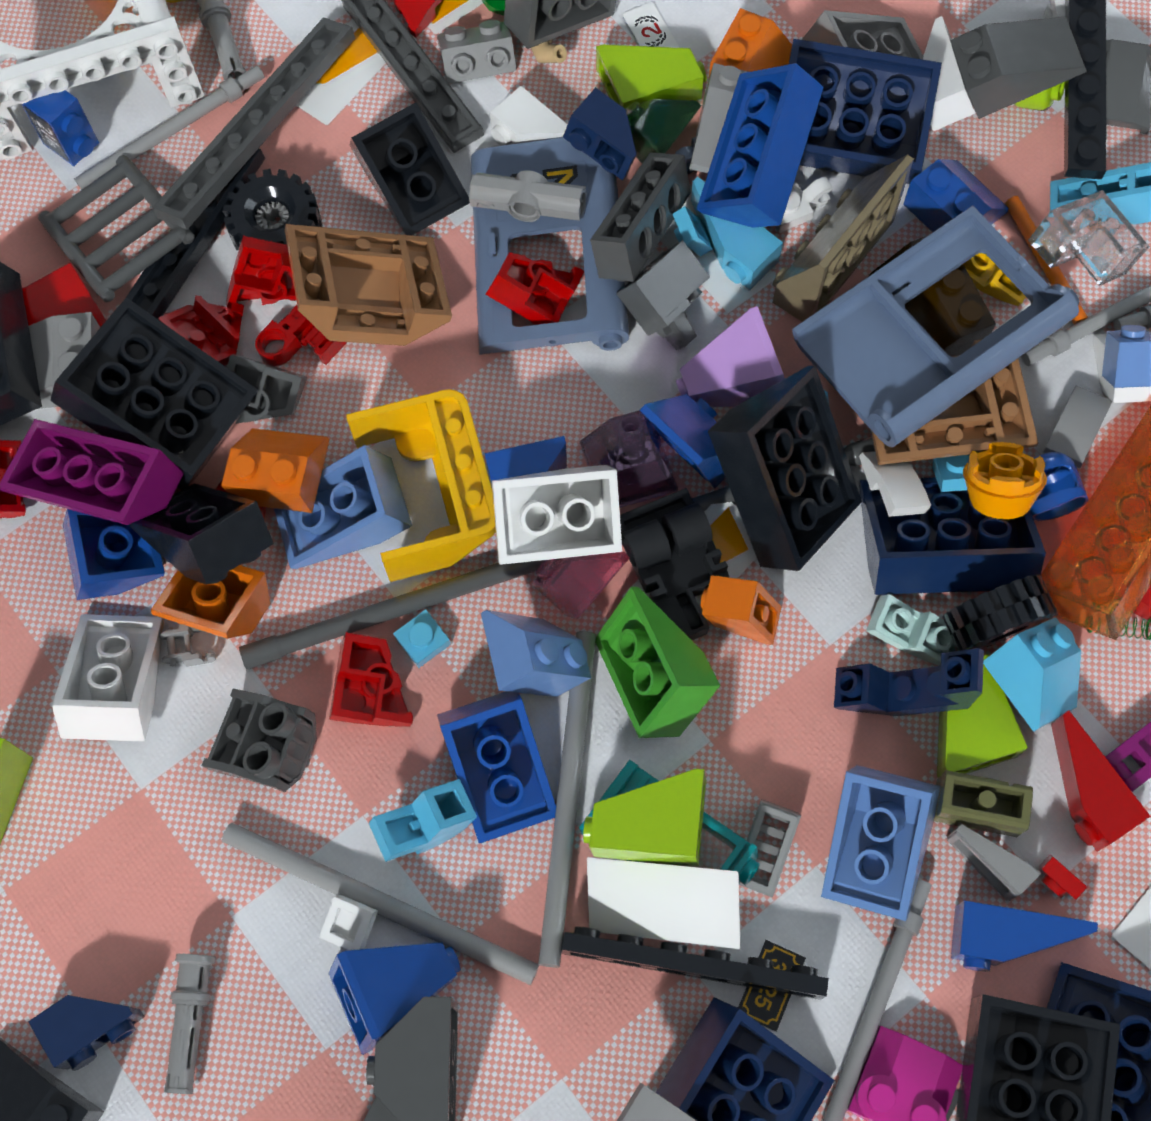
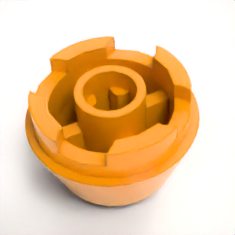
(1004, 480)

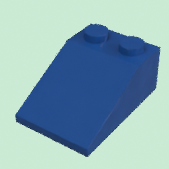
(685, 429)
(498, 764)

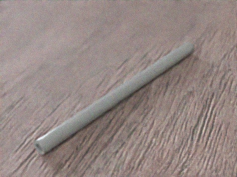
(566, 815)
(387, 906)

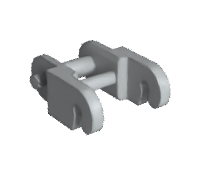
(186, 657)

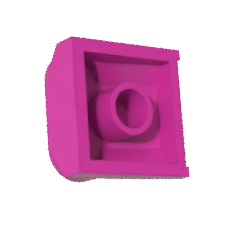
(904, 1081)

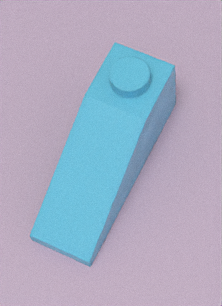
(1126, 187)
(742, 251)

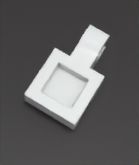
(801, 203)

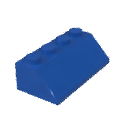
(761, 146)

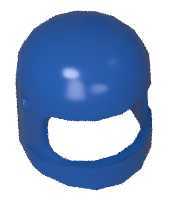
(1063, 489)

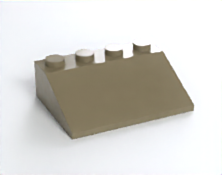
(841, 241)

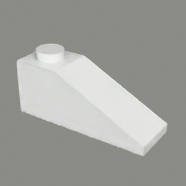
(951, 96)

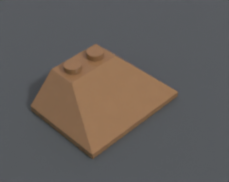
(367, 284)
(986, 415)

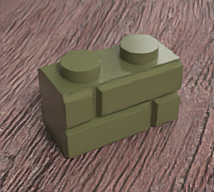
(983, 804)

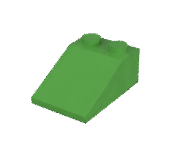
(654, 667)

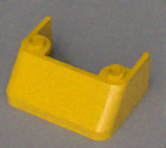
(439, 429)

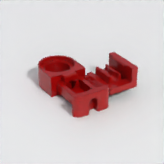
(299, 329)

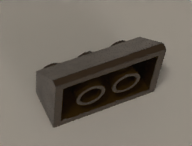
(950, 309)

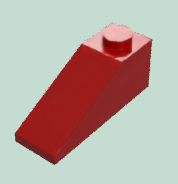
(1093, 789)

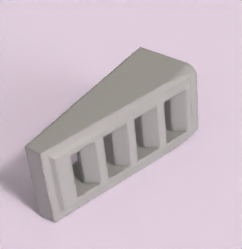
(785, 815)
(998, 866)

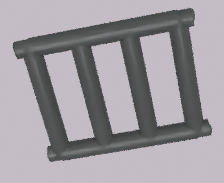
(88, 264)

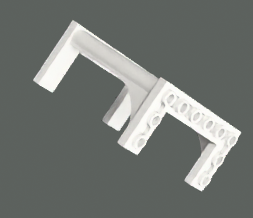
(93, 58)

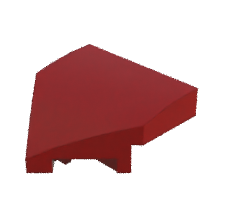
(208, 327)

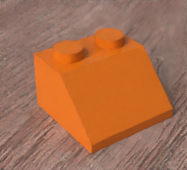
(753, 44)
(276, 468)
(220, 608)

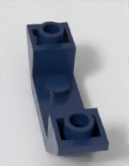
(912, 691)

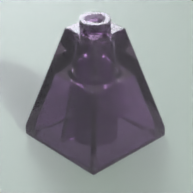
(636, 453)

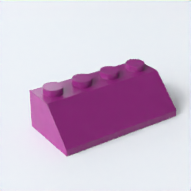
(91, 473)

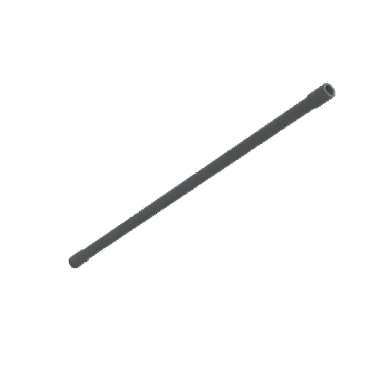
(276, 647)

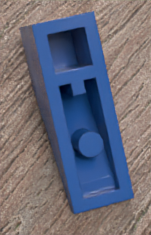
(999, 934)

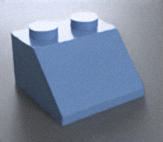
(533, 655)

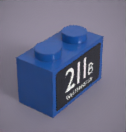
(62, 125)

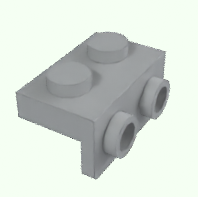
(476, 51)

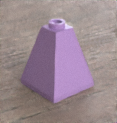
(733, 364)

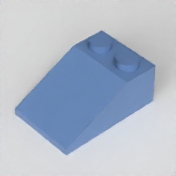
(353, 510)
(880, 841)

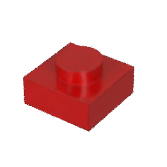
(1060, 879)

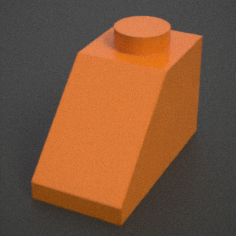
(741, 608)

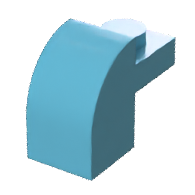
(425, 823)

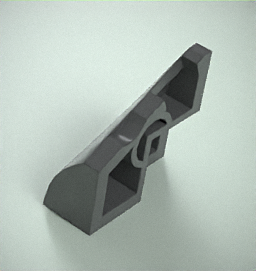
(277, 388)

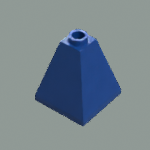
(386, 983)

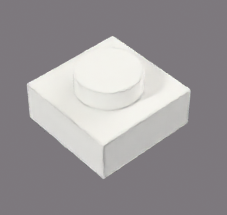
(348, 923)

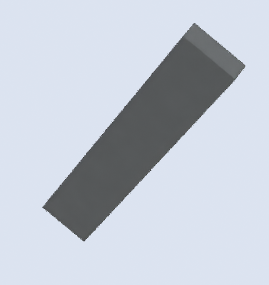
(415, 72)

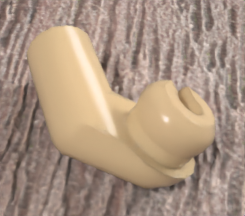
(549, 53)

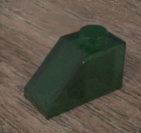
(658, 123)

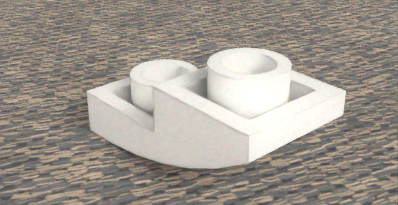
(898, 486)

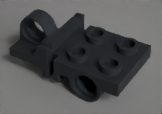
(673, 556)

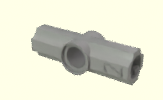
(528, 196)

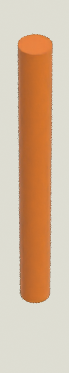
(1027, 228)

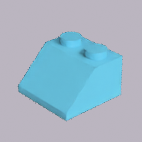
(1039, 672)

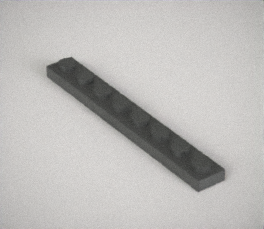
(253, 124)

